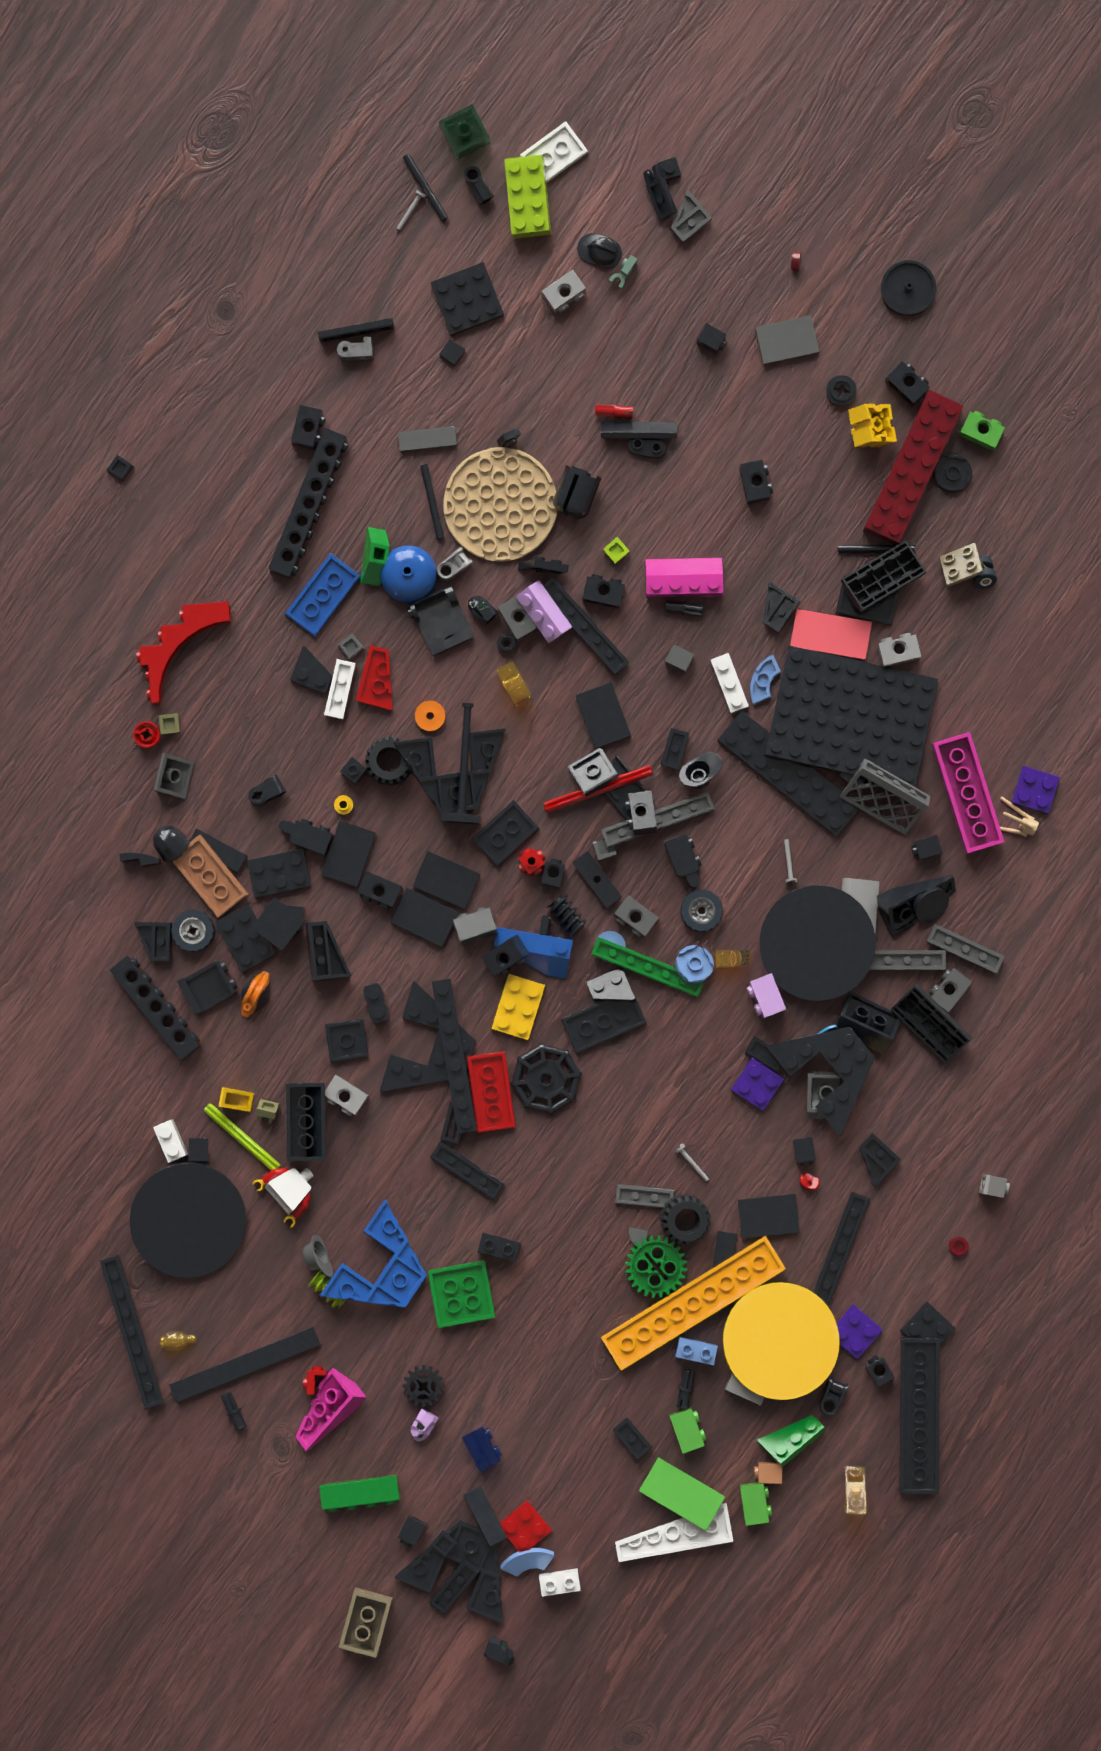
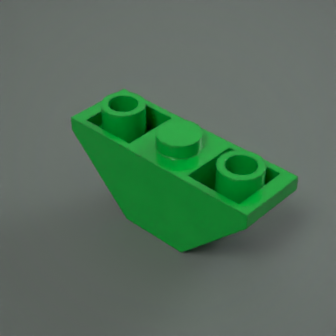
(375, 556)

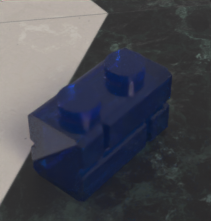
(482, 1448)

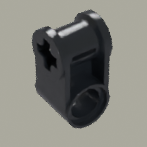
(270, 790)
(833, 1395)

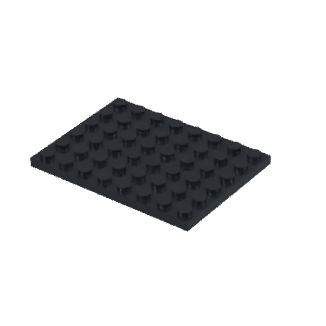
(848, 710)

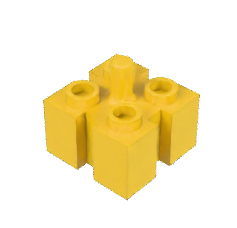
(872, 425)

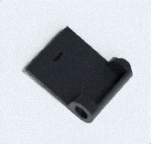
(440, 618)

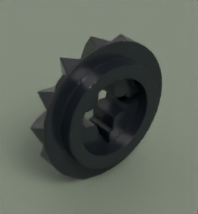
(849, 386)

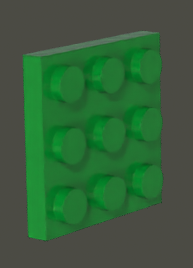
(461, 1294)

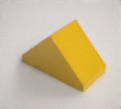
(236, 1099)

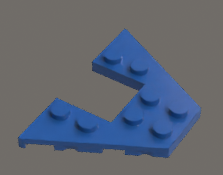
(397, 1280)

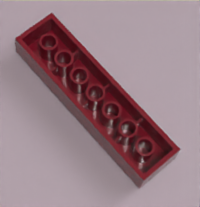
(913, 467)

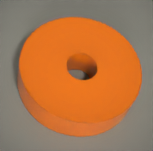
(430, 724)

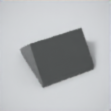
(173, 776)

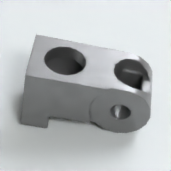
(356, 351)

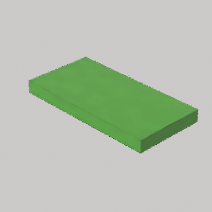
(682, 1494)

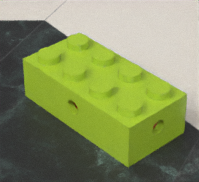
(527, 196)

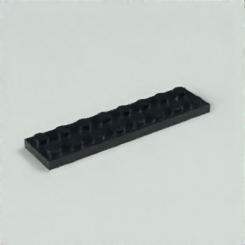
(796, 781)
(919, 1415)

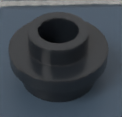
(506, 637)

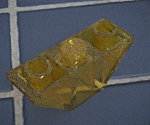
(855, 1491)

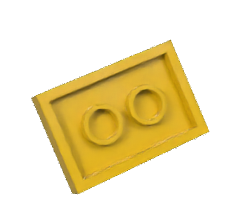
(518, 1006)

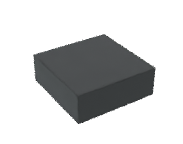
(351, 646)

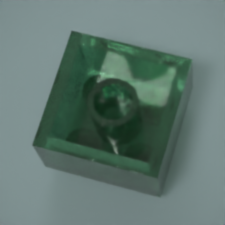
(464, 132)

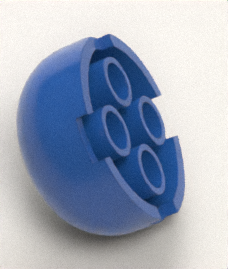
(412, 586)

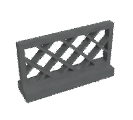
(879, 777)

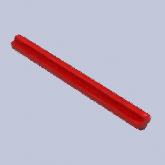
(578, 796)

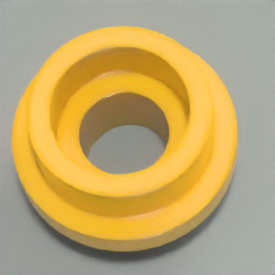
(343, 811)

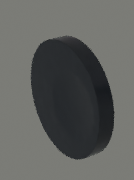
(908, 288)

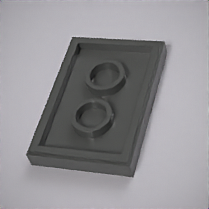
(787, 340)

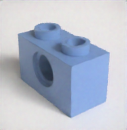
(696, 1350)

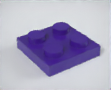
(1035, 789)
(757, 1084)
(856, 1331)

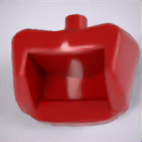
(809, 1182)

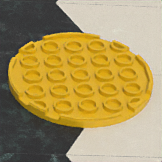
(781, 1341)

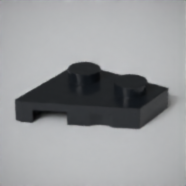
(878, 1158)

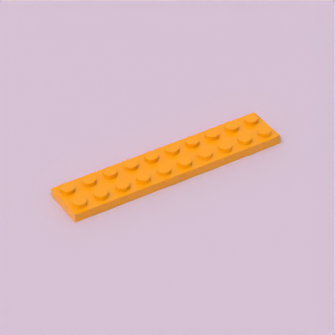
(693, 1303)

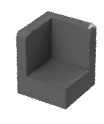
(679, 658)
(602, 852)

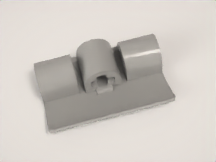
(865, 893)

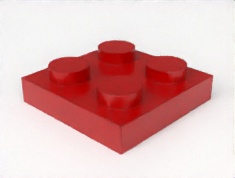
(525, 1527)

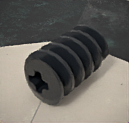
(567, 915)

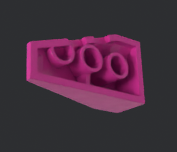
(333, 1404)

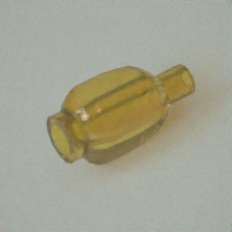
(176, 1340)

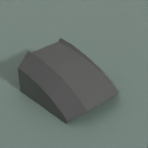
(819, 1086)

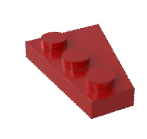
(375, 679)

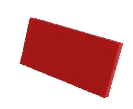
(490, 1091)

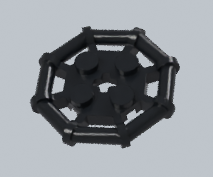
(535, 1076)

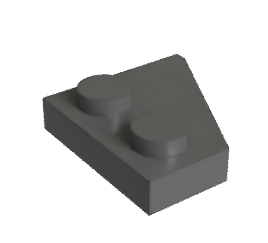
(690, 218)

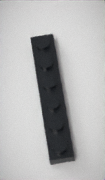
(586, 628)

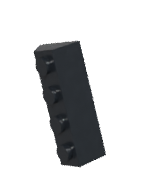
(305, 1121)

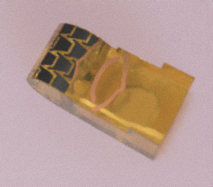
(732, 958)

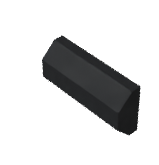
(882, 576)
(931, 1023)

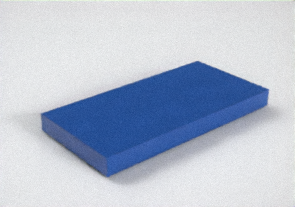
(322, 595)

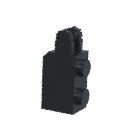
(308, 836)
(683, 859)

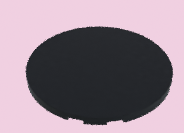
(817, 942)
(187, 1220)

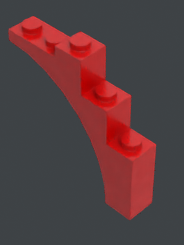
(158, 657)

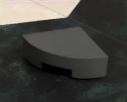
(637, 1235)

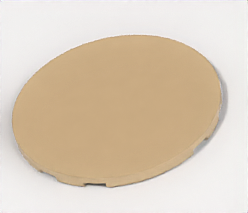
(500, 504)

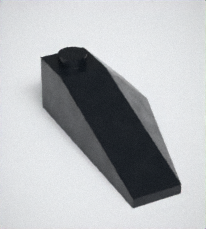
(897, 903)

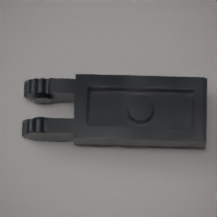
(659, 193)

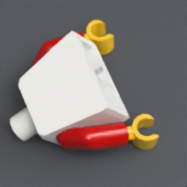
(288, 1189)

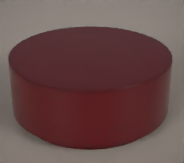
(796, 260)
(958, 1246)

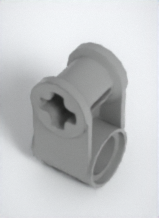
(454, 564)

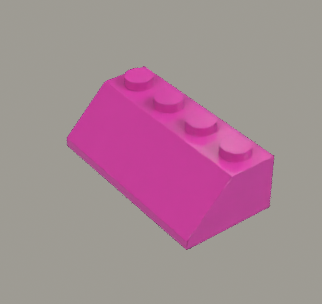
(684, 577)

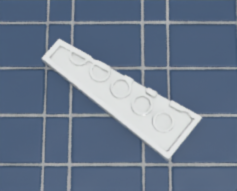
(676, 1537)

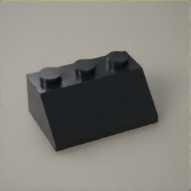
(870, 1022)

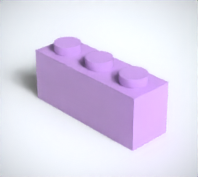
(543, 611)

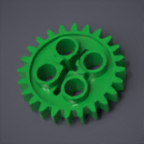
(642, 1277)

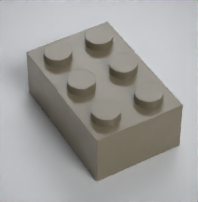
(365, 1622)

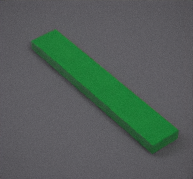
(643, 965)

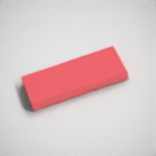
(831, 634)

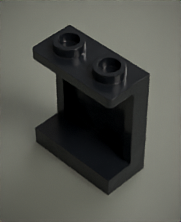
(208, 987)

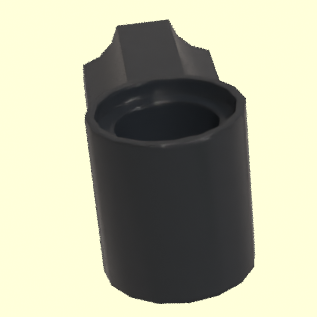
(478, 186)

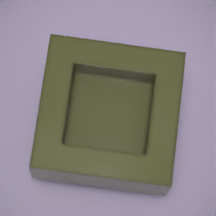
(169, 724)

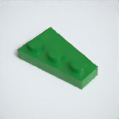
(791, 1440)

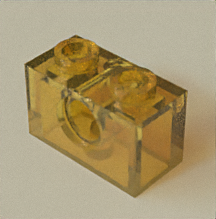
(513, 683)

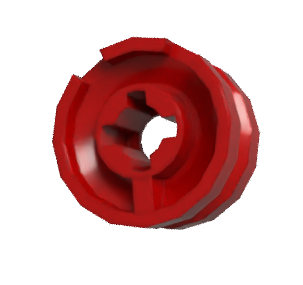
(150, 742)

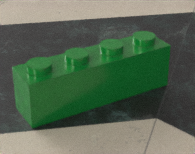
(359, 1492)

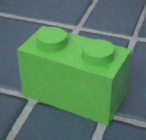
(687, 1430)
(754, 1503)

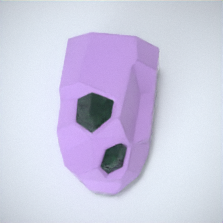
(423, 1425)

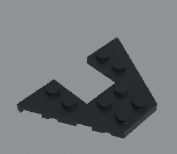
(444, 788)
(845, 1054)
(407, 1073)
(472, 1546)

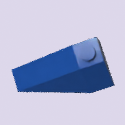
(547, 953)

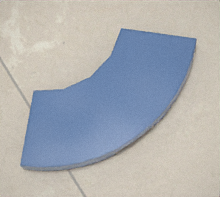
(762, 678)
(526, 1560)

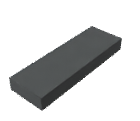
(427, 439)
(643, 1196)

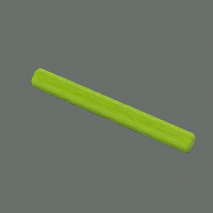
(241, 1137)

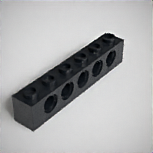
(121, 972)

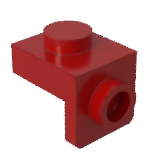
(310, 1382)

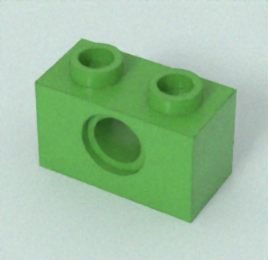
(988, 440)

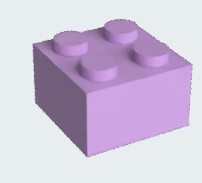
(766, 996)

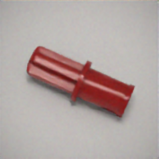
(613, 411)

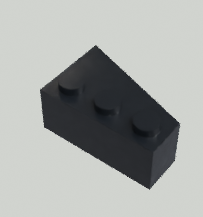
(324, 954)

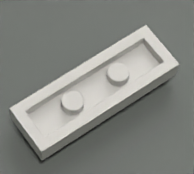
(729, 683)
(340, 689)

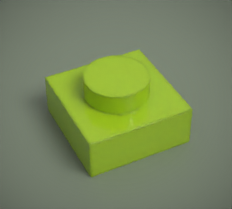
(616, 550)

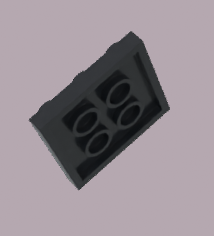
(467, 299)

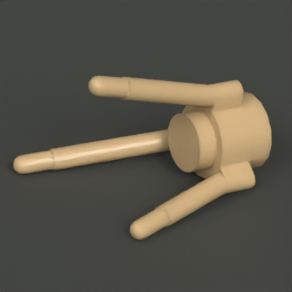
(1027, 824)

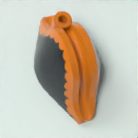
(255, 994)

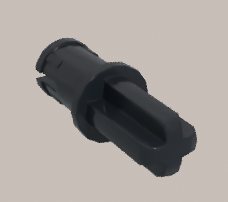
(684, 608)
(685, 1389)
(233, 1411)

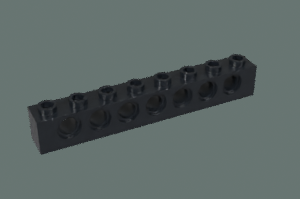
(329, 439)

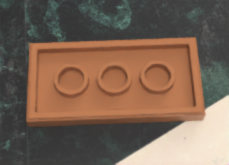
(210, 877)

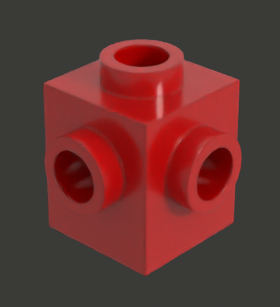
(533, 869)

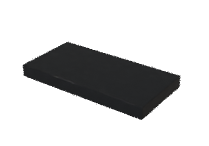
(602, 1022)

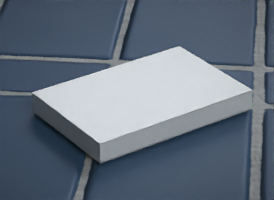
(559, 150)

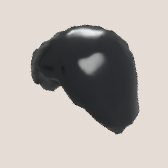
(170, 843)

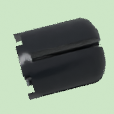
(576, 492)

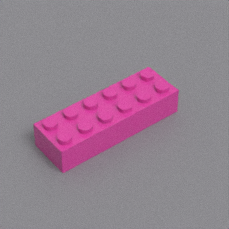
(967, 793)

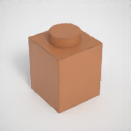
(768, 1472)

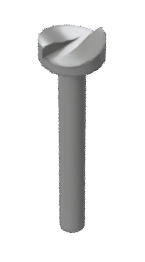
(411, 208)
(789, 864)
(692, 1163)

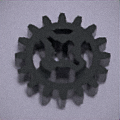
(415, 1377)

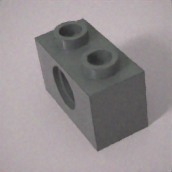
(519, 629)
(629, 906)
(959, 983)

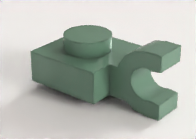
(627, 267)

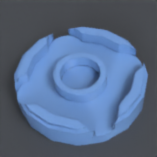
(694, 964)

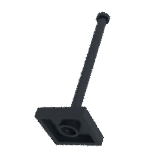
(461, 815)

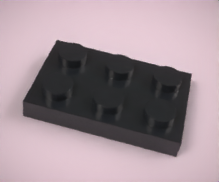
(279, 873)
(244, 942)

